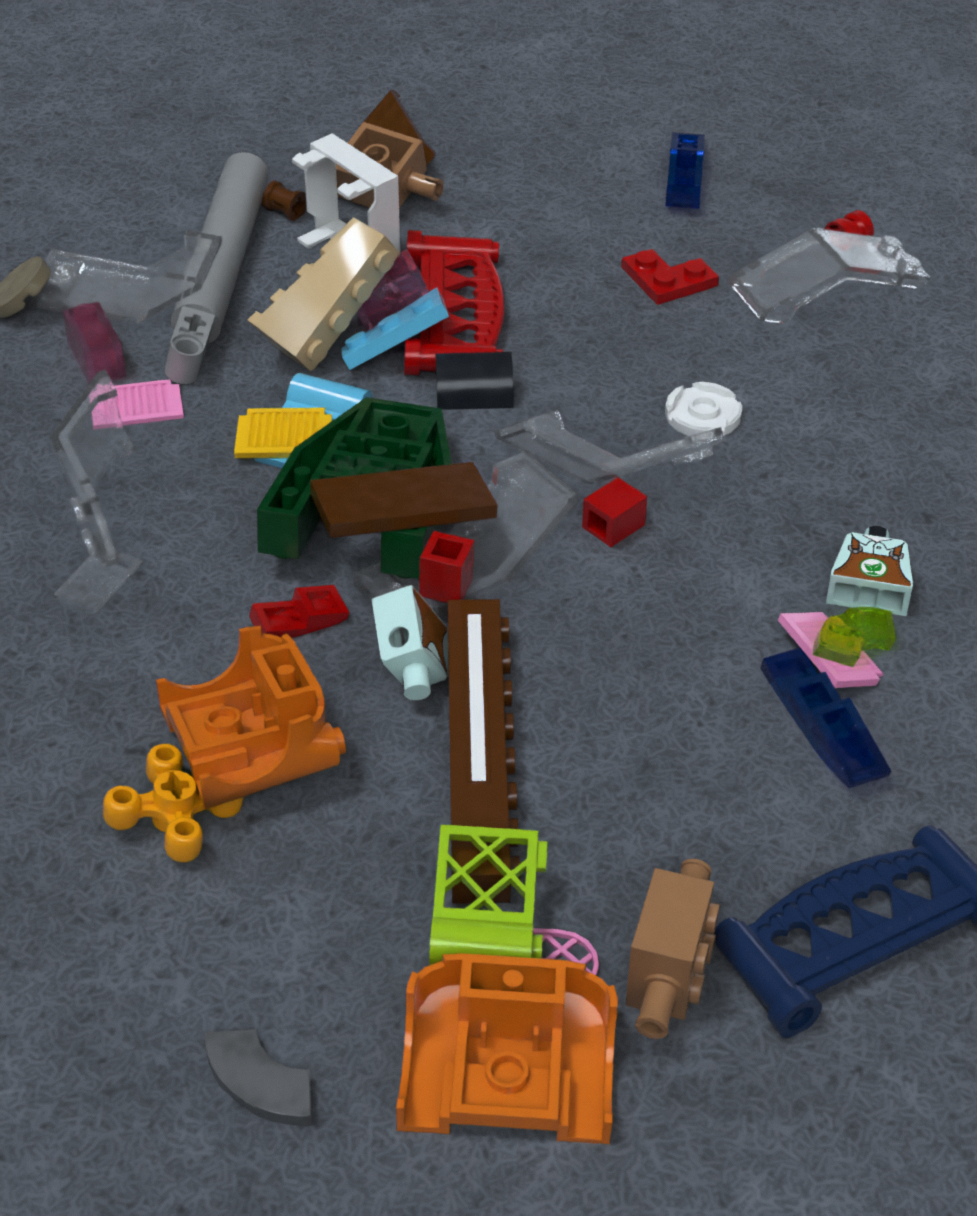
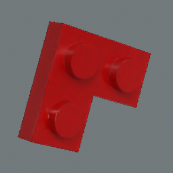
(666, 282)

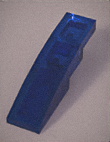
(685, 170)
(826, 720)

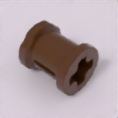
(284, 200)

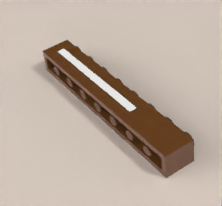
(479, 736)

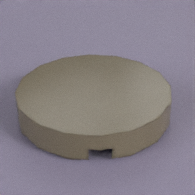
(23, 281)

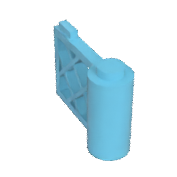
(315, 392)

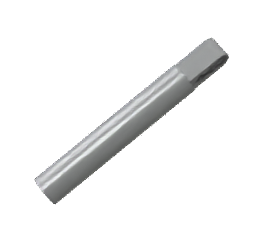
(231, 215)

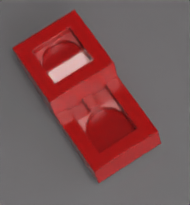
(307, 612)

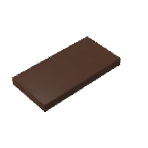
(402, 499)

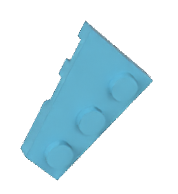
(395, 329)

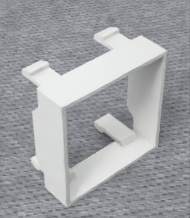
(322, 189)

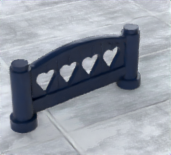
(790, 980)

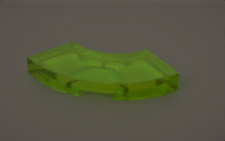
(851, 632)

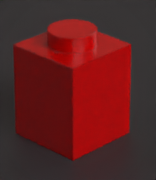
(614, 512)
(446, 567)

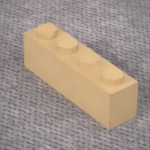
(326, 294)

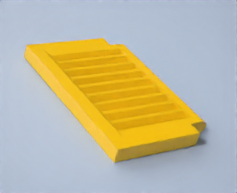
(276, 430)

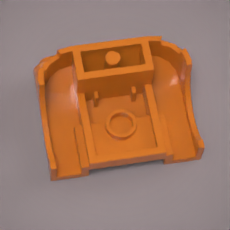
(253, 721)
(508, 1047)

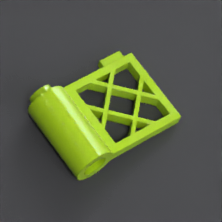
(491, 929)

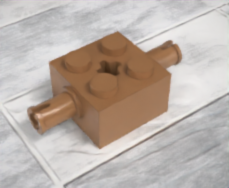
(399, 155)
(672, 946)

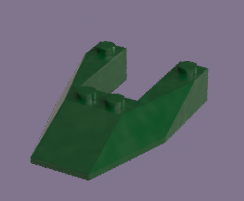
(362, 440)

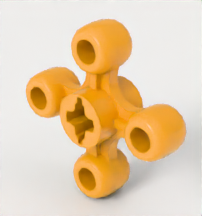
(169, 804)

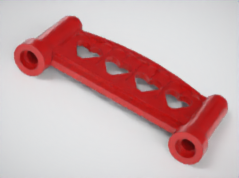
(437, 259)

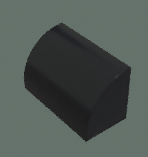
(474, 380)

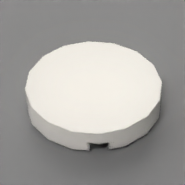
(691, 419)

